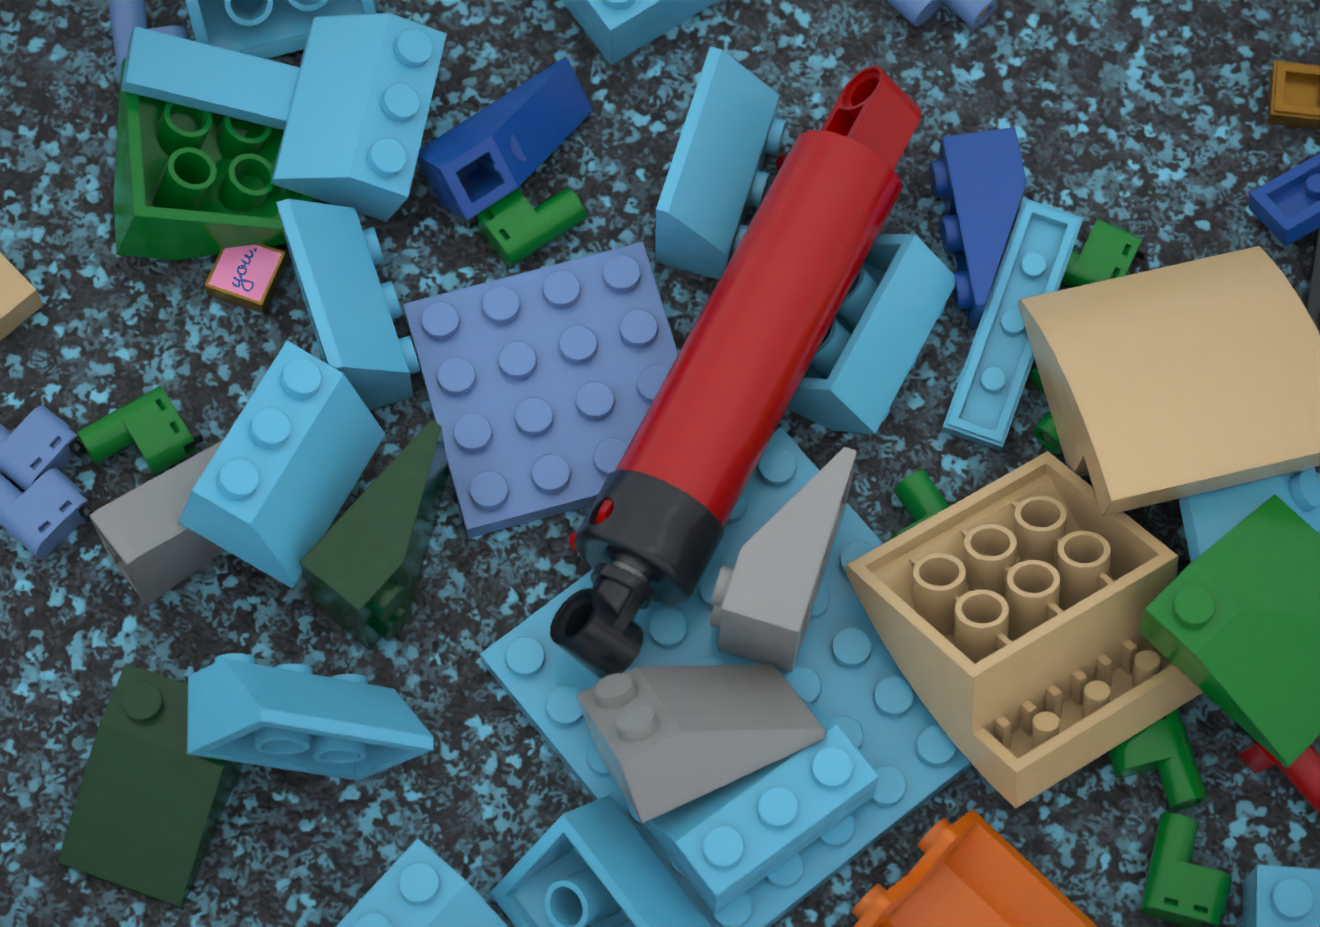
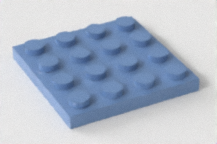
(542, 381)

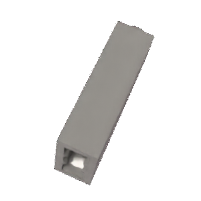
(145, 535)

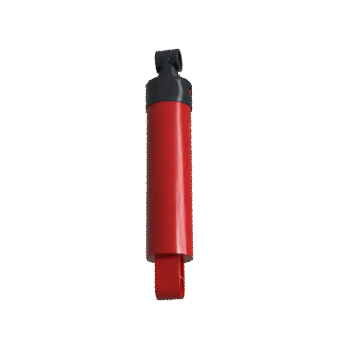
(736, 373)

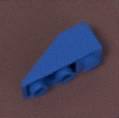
(504, 141)
(982, 194)

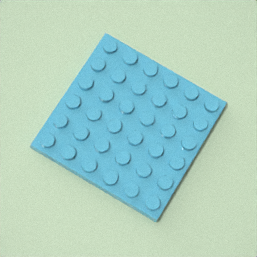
(838, 671)

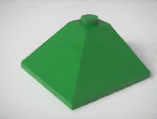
(192, 181)
(1249, 627)

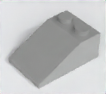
(779, 570)
(693, 729)

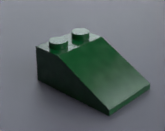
(375, 552)
(143, 799)

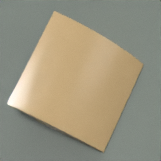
(1180, 378)
(1026, 625)

